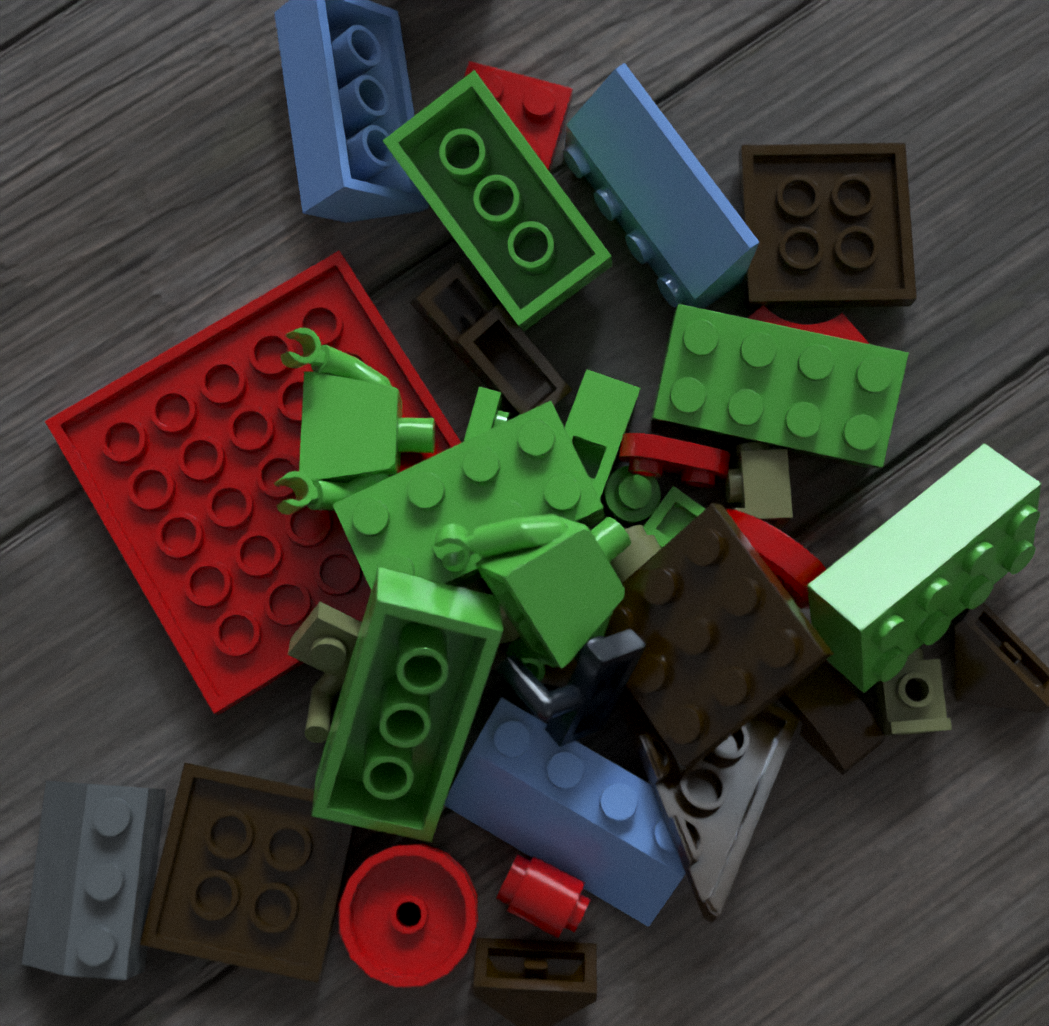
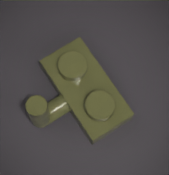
(327, 644)

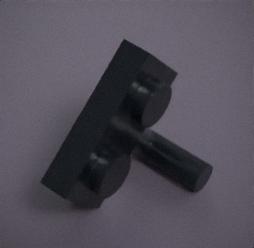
(591, 691)

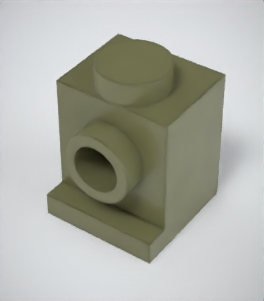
(761, 483)
(901, 715)

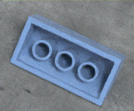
(343, 98)
(658, 193)
(569, 811)

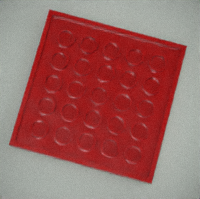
(189, 466)

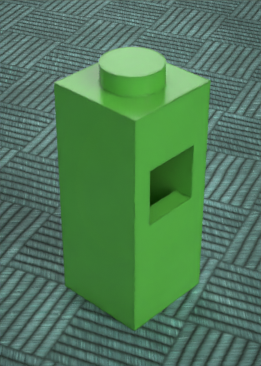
(598, 424)

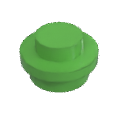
(631, 496)

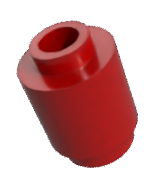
(543, 895)

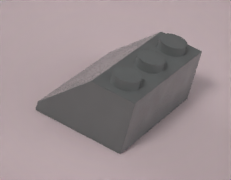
(93, 879)

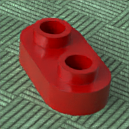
(653, 454)

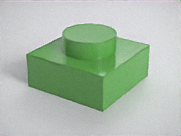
(486, 413)
(672, 516)

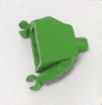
(347, 428)
(547, 578)

